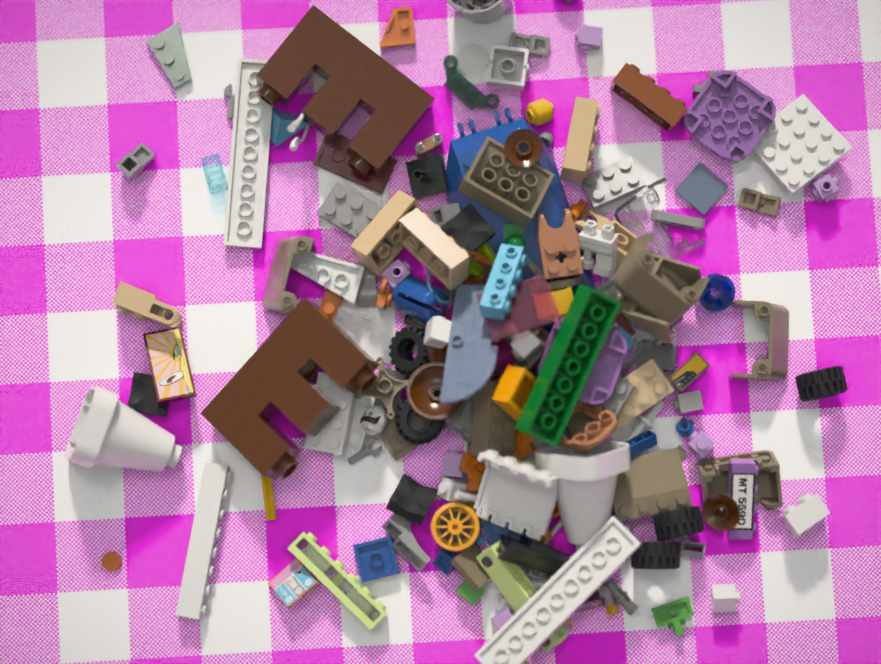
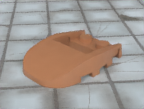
(594, 432)

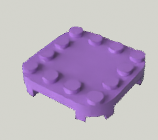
(729, 116)
(606, 367)

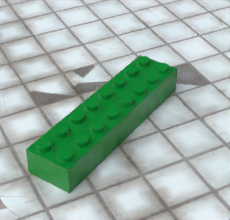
(568, 365)

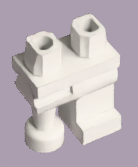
(600, 242)

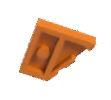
(399, 29)

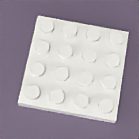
(800, 145)

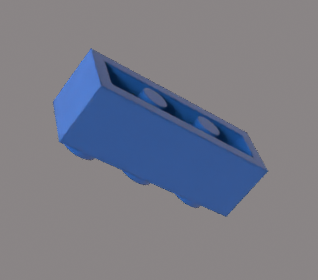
(642, 443)

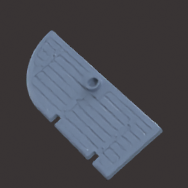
(470, 348)

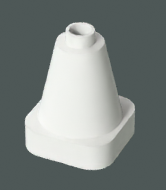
(118, 436)
(585, 484)

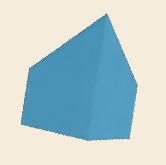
(279, 125)

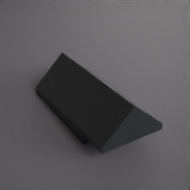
(532, 554)

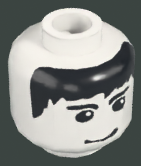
(374, 420)

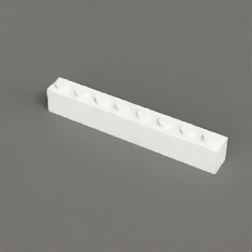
(202, 540)

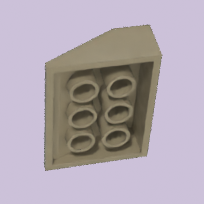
(503, 186)
(651, 486)

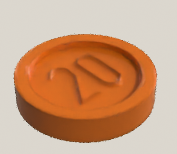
(111, 561)

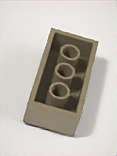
(490, 423)

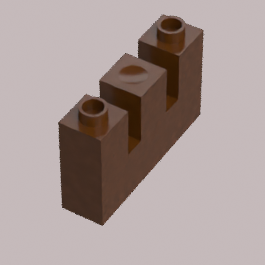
(353, 80)
(279, 380)

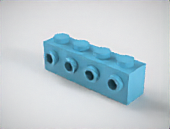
(503, 281)

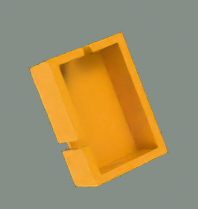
(513, 390)

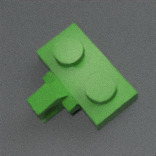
(673, 614)

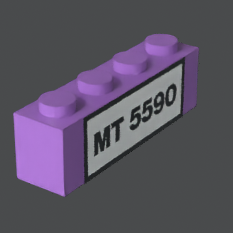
(743, 489)

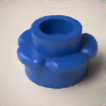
(685, 432)

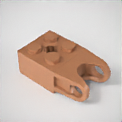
(558, 241)

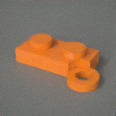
(385, 297)

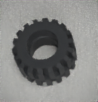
(402, 350)
(821, 383)
(411, 435)
(678, 523)
(656, 556)

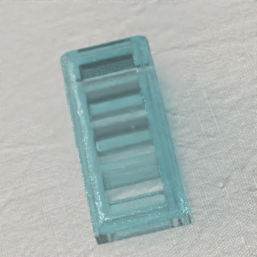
(219, 187)

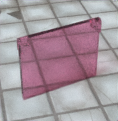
(529, 309)

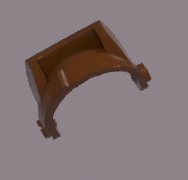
(487, 266)

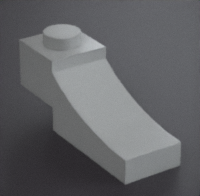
(405, 543)

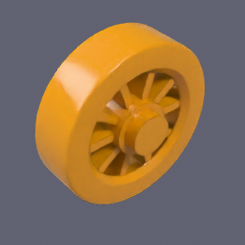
(455, 526)

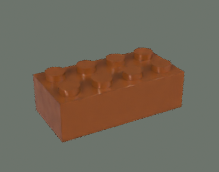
(648, 97)

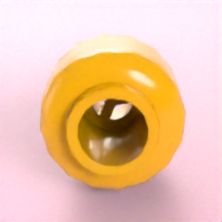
(539, 112)

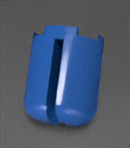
(419, 301)

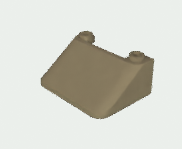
(675, 274)

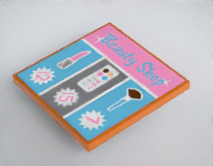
(292, 583)

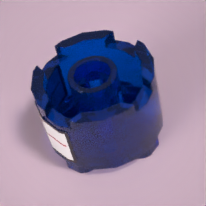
(726, 290)

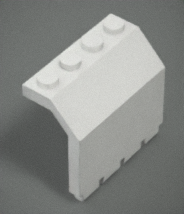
(516, 495)

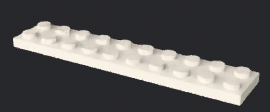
(248, 160)
(560, 595)

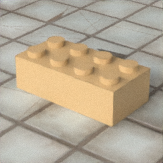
(580, 140)
(380, 239)
(434, 248)
(650, 387)

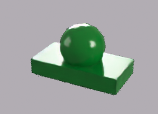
(514, 235)

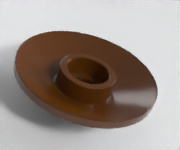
(524, 138)
(715, 517)

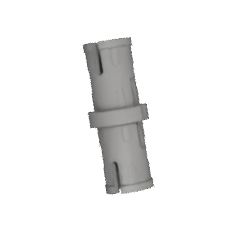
(621, 597)

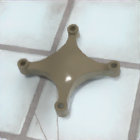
(384, 388)

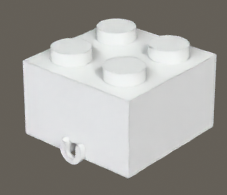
(507, 67)
(804, 514)

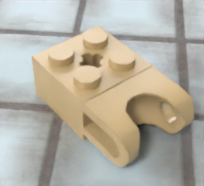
(625, 237)
(145, 306)

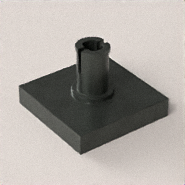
(427, 176)

